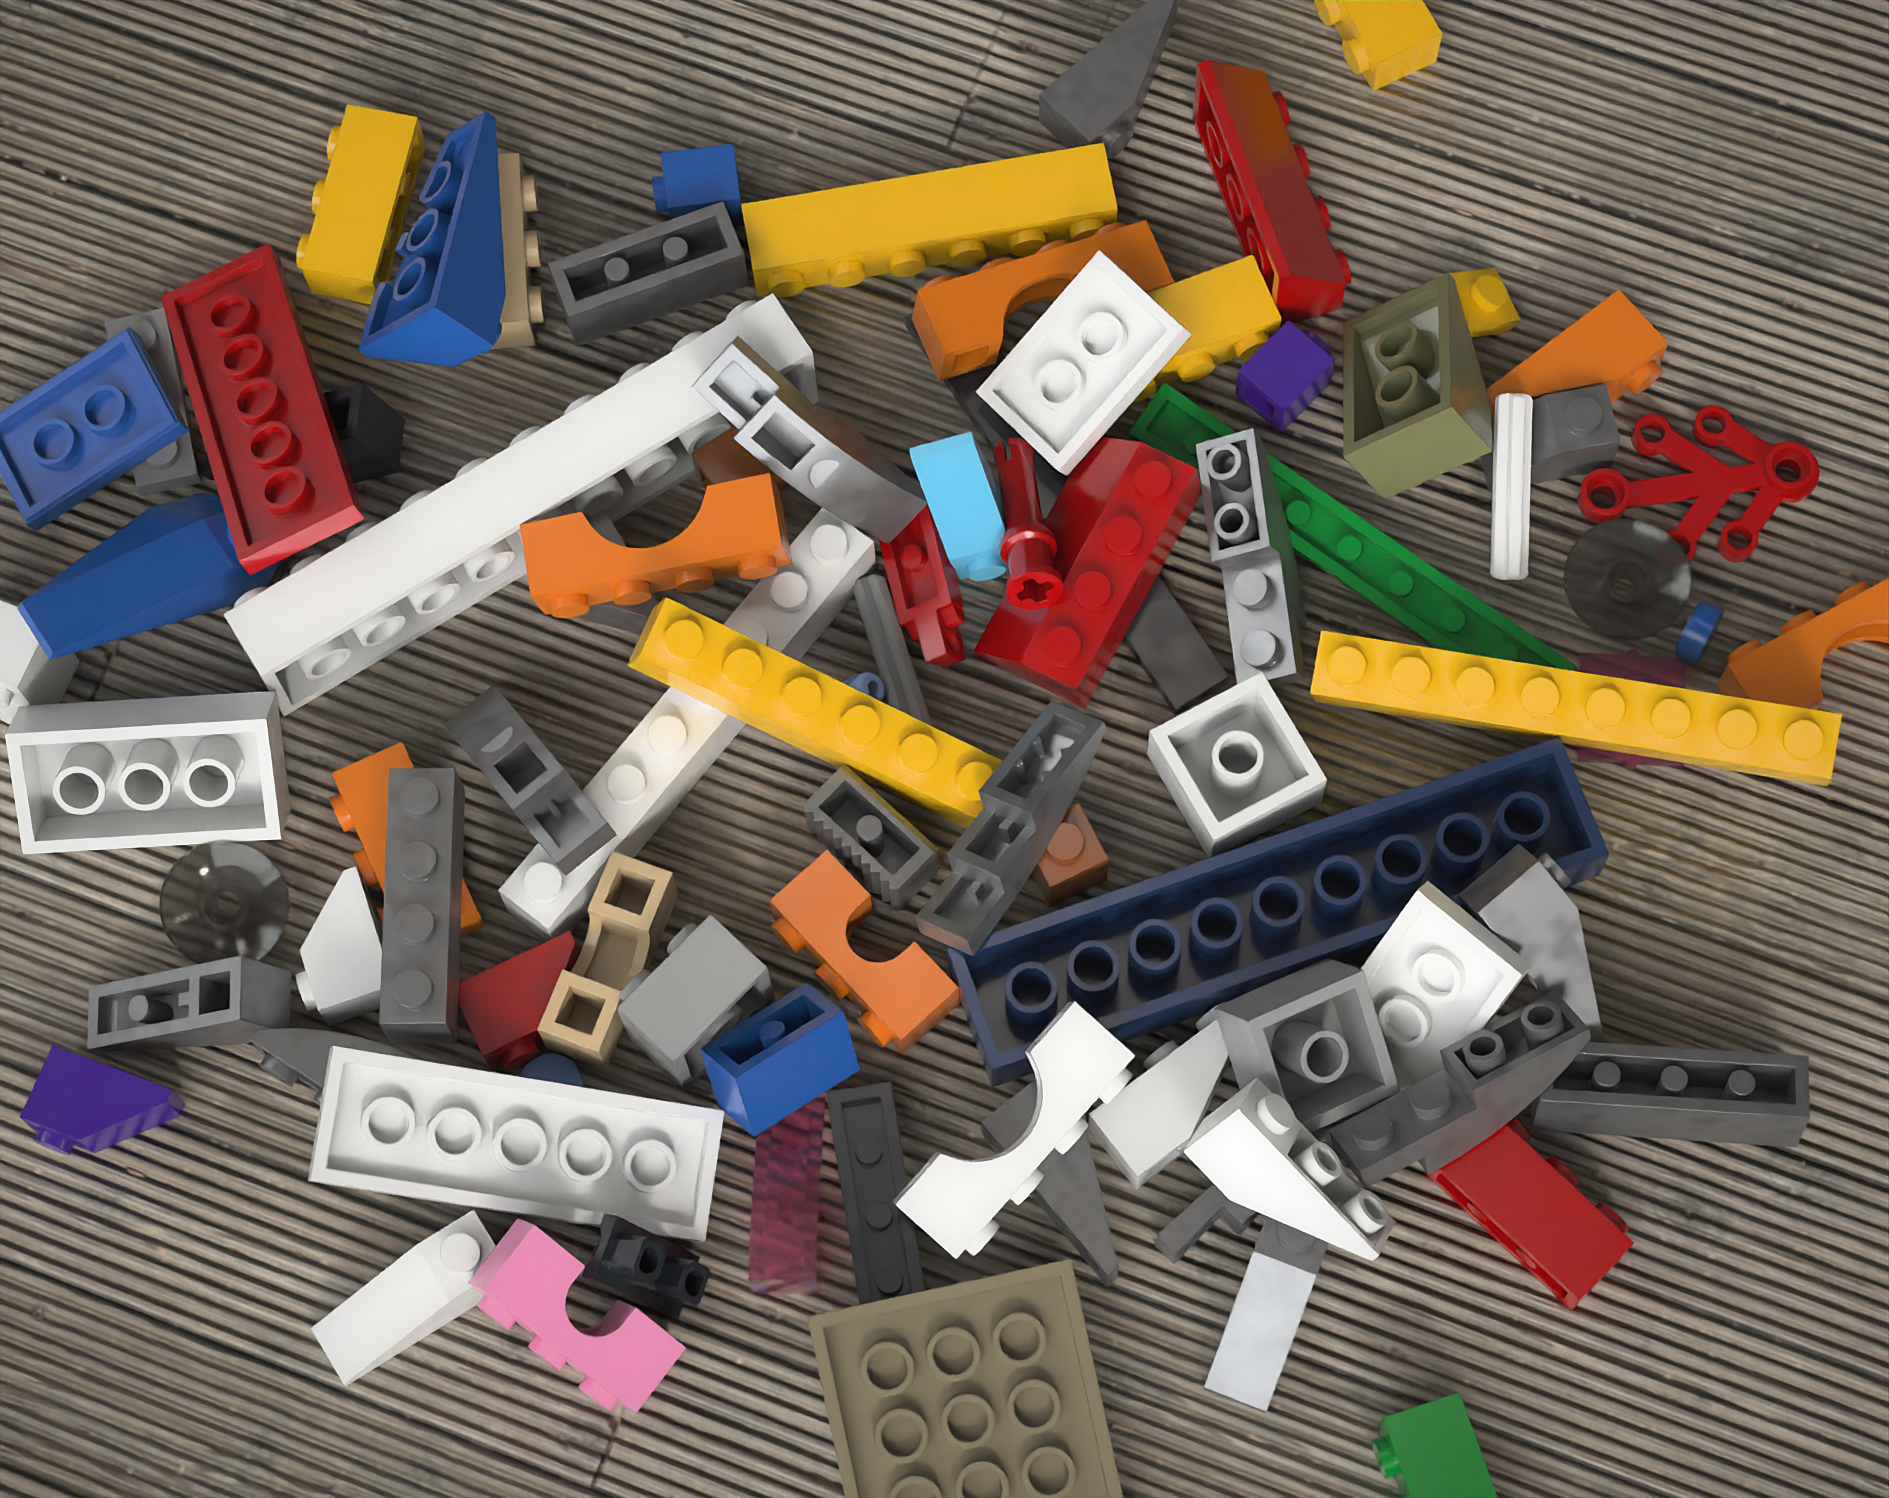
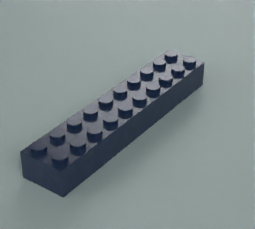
(1268, 907)

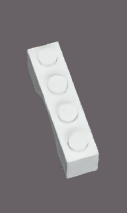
(1072, 1067)

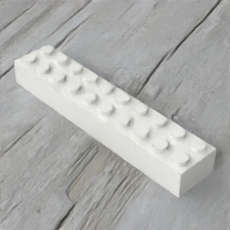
(466, 536)

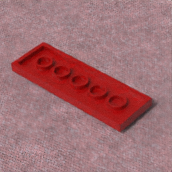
(261, 409)

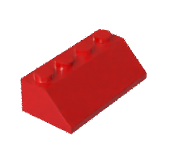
(1267, 190)
(1111, 541)

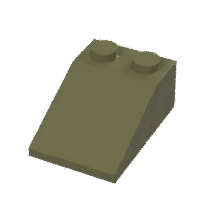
(1413, 390)

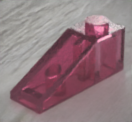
(788, 1204)

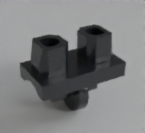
(646, 1268)

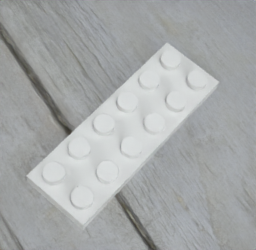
(515, 1144)

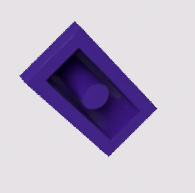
(93, 1104)

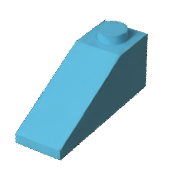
(963, 504)

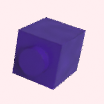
(1285, 375)

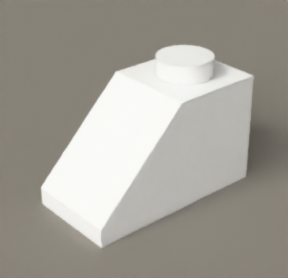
(343, 954)

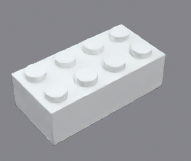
(148, 772)

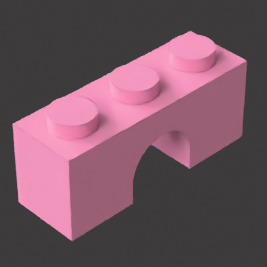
(529, 1283)

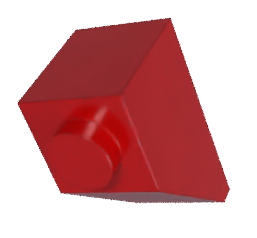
(510, 1000)

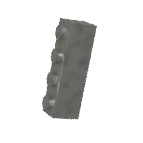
(422, 905)
(1679, 1095)

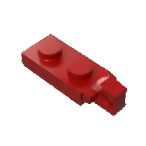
(926, 590)

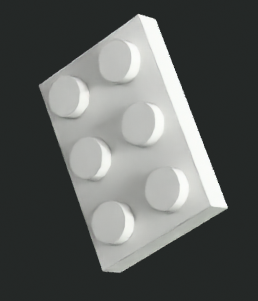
(1083, 363)
(1436, 981)

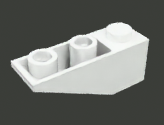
(1163, 1107)
(1278, 1168)

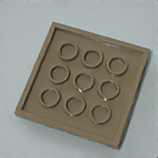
(967, 1392)

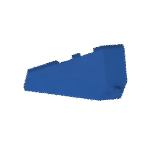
(452, 270)
(146, 575)

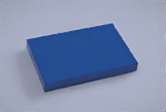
(85, 428)

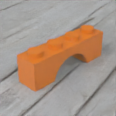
(965, 315)
(732, 535)
(1790, 665)

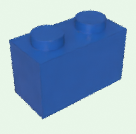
(780, 1059)

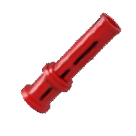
(1027, 543)

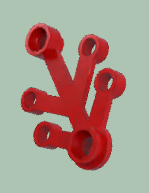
(1706, 480)

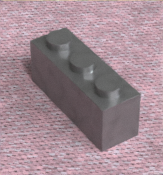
(649, 273)

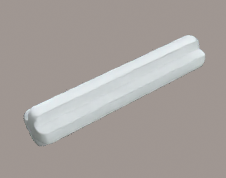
(1511, 486)

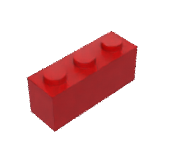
(1536, 1212)

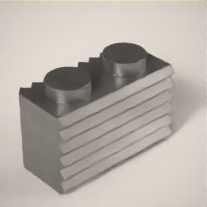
(871, 837)

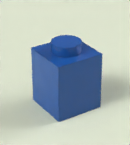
(697, 180)

